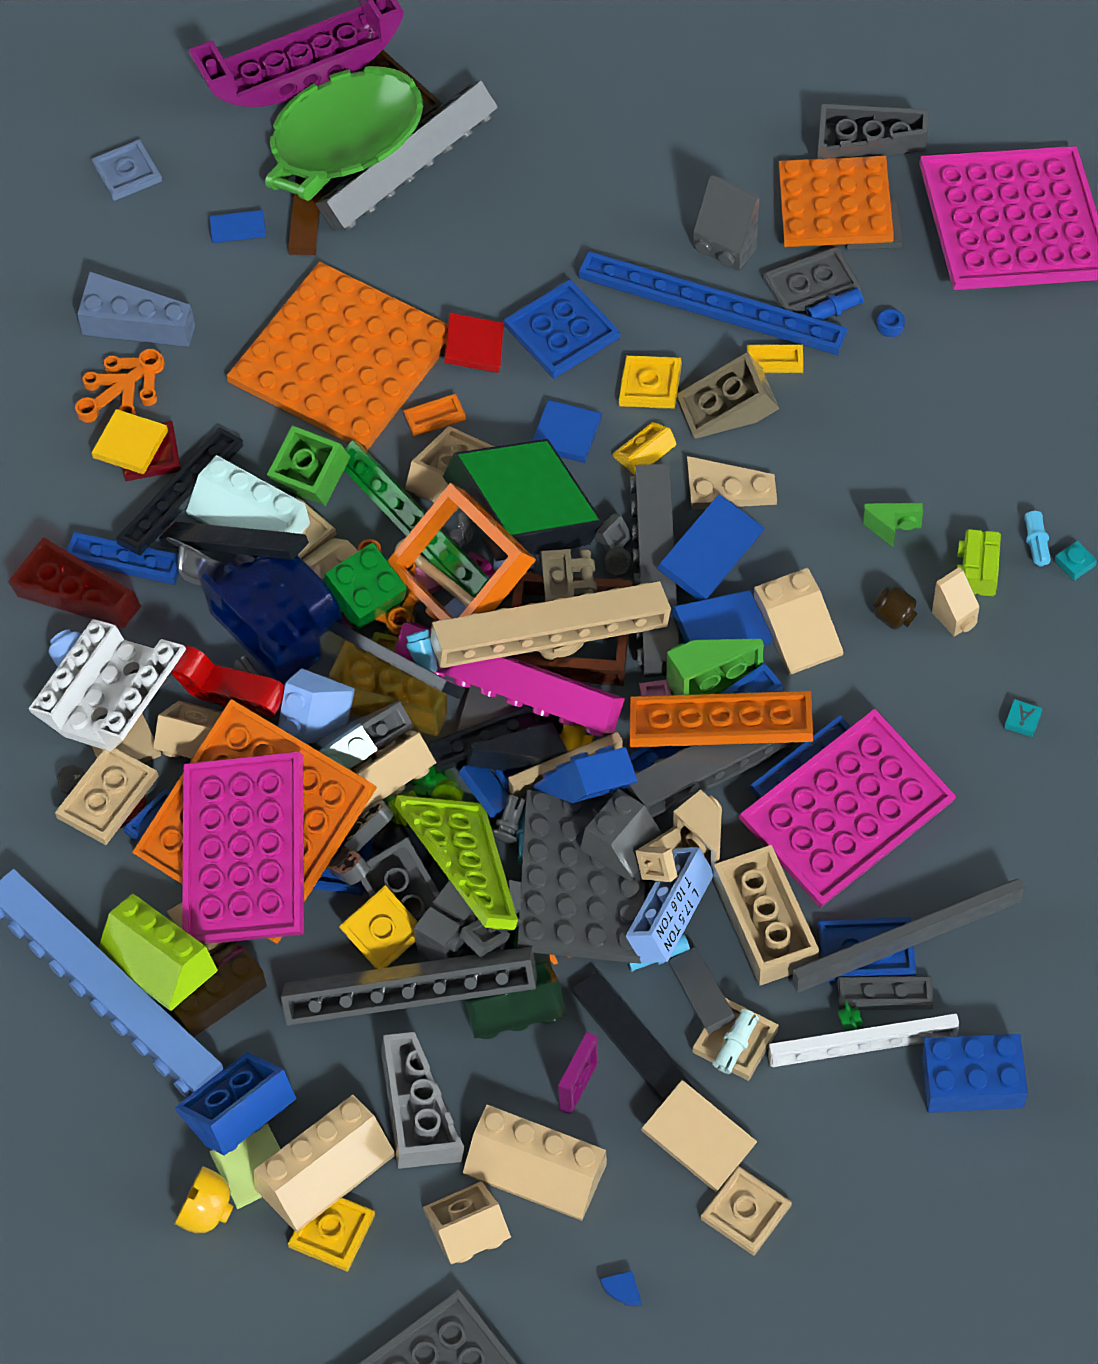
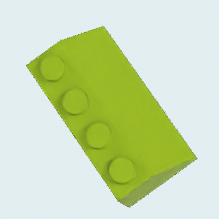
(155, 952)

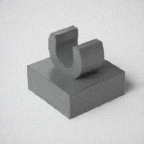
(613, 533)

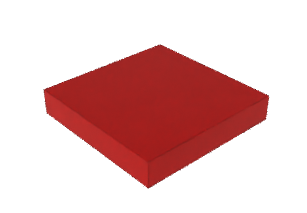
(474, 342)

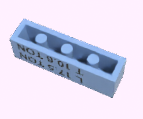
(670, 907)

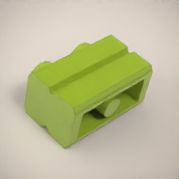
(980, 560)

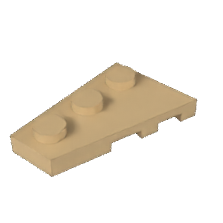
(734, 483)

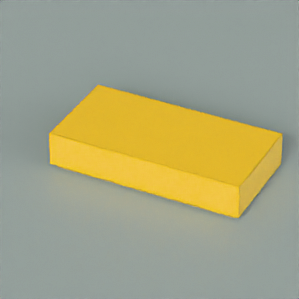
(778, 357)

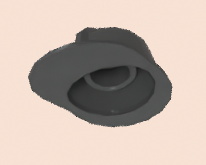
(193, 563)

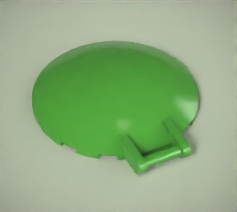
(342, 127)

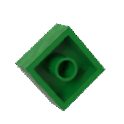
(365, 586)

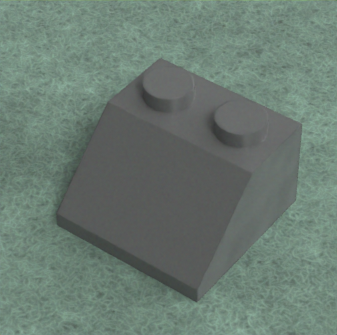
(618, 832)

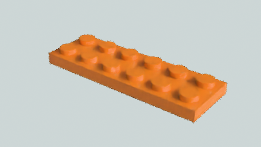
(721, 719)

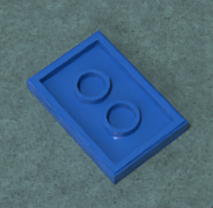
(722, 618)
(840, 934)

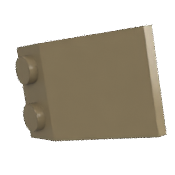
(728, 398)

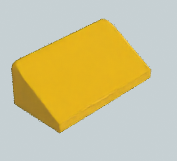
(645, 447)

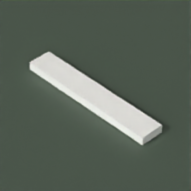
(862, 1040)

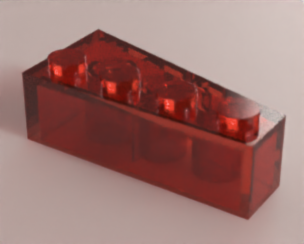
(69, 584)

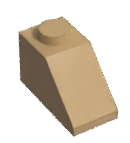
(955, 603)

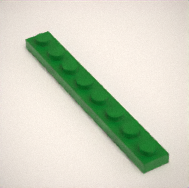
(407, 513)

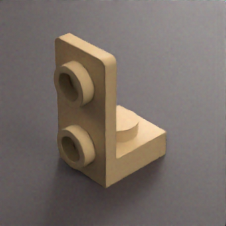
(656, 857)

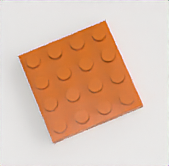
(835, 201)

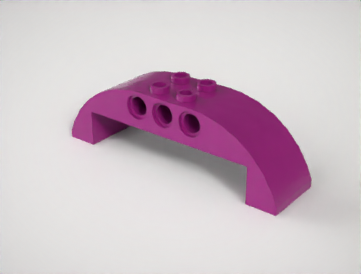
(297, 60)

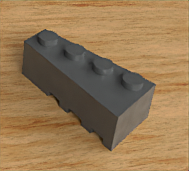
(870, 131)

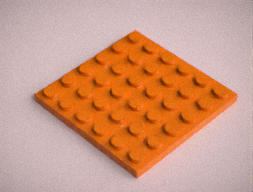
(341, 356)
(330, 795)

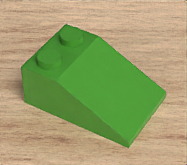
(711, 664)

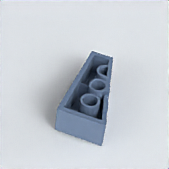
(133, 314)

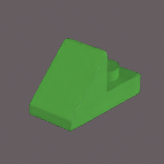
(886, 517)

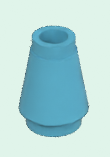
(422, 650)

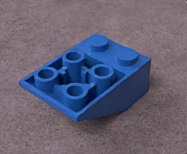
(589, 775)

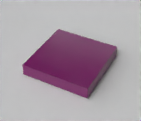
(578, 1073)

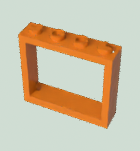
(497, 587)

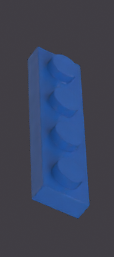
(110, 556)
(799, 757)

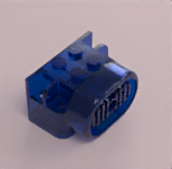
(274, 612)

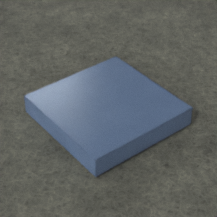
(126, 170)

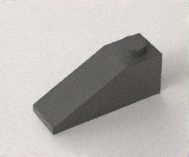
(380, 725)

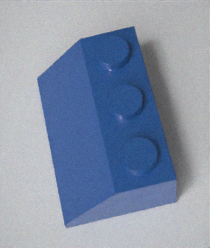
(236, 1102)

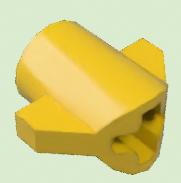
(575, 737)

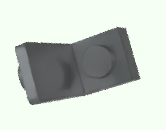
(483, 939)

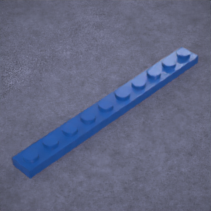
(713, 303)

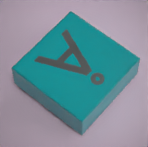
(1023, 718)

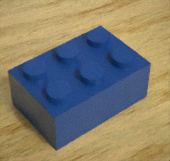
(974, 1073)

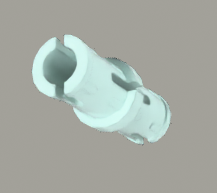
(735, 1041)

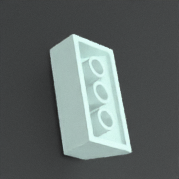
(238, 499)

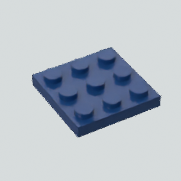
(562, 329)

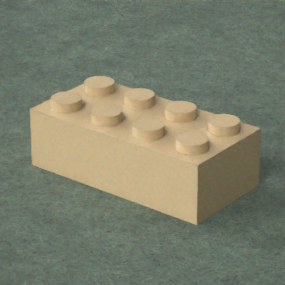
(765, 914)

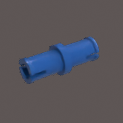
(835, 304)

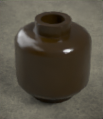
(895, 607)

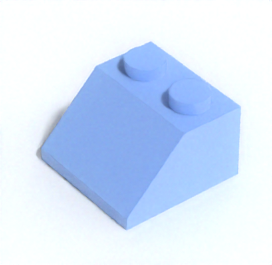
(314, 706)

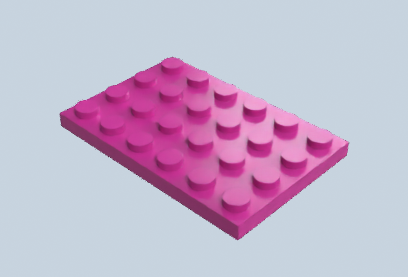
(847, 807)
(243, 848)

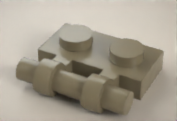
(558, 574)

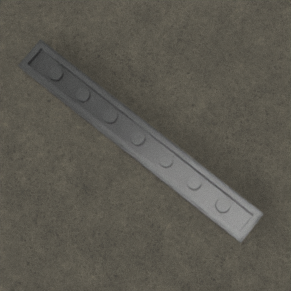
(907, 935)

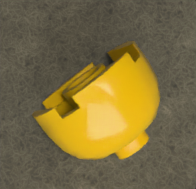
(205, 1203)

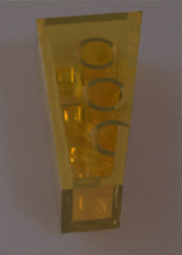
(382, 685)

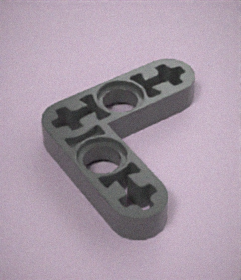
(346, 862)

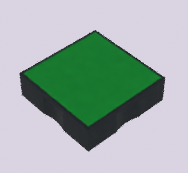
(527, 494)

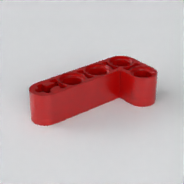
(222, 684)

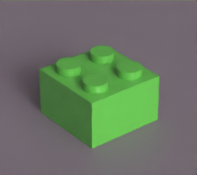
(308, 465)

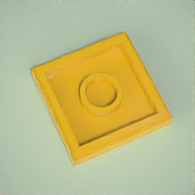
(650, 382)
(129, 441)
(381, 928)
(334, 1234)

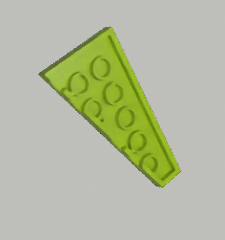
(466, 851)

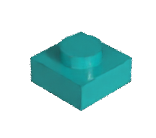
(1075, 560)

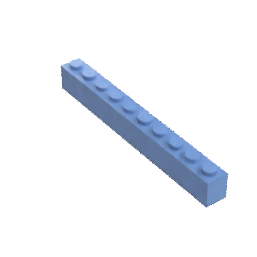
(106, 986)

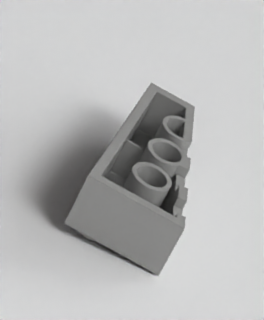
(418, 1115)

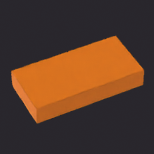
(434, 415)

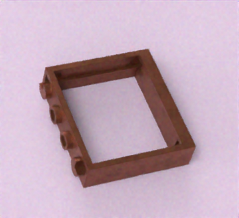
(579, 669)

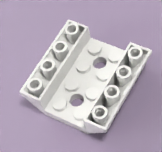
(98, 682)

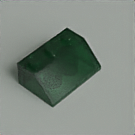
(517, 1009)

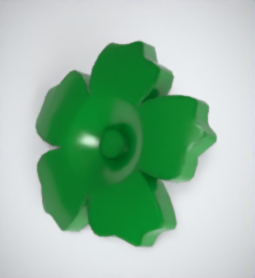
(427, 783)

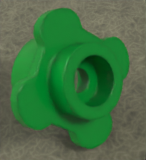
(850, 1017)

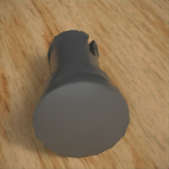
(509, 821)

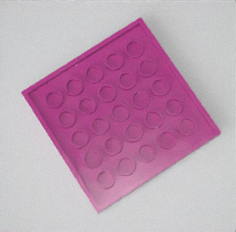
(1013, 217)

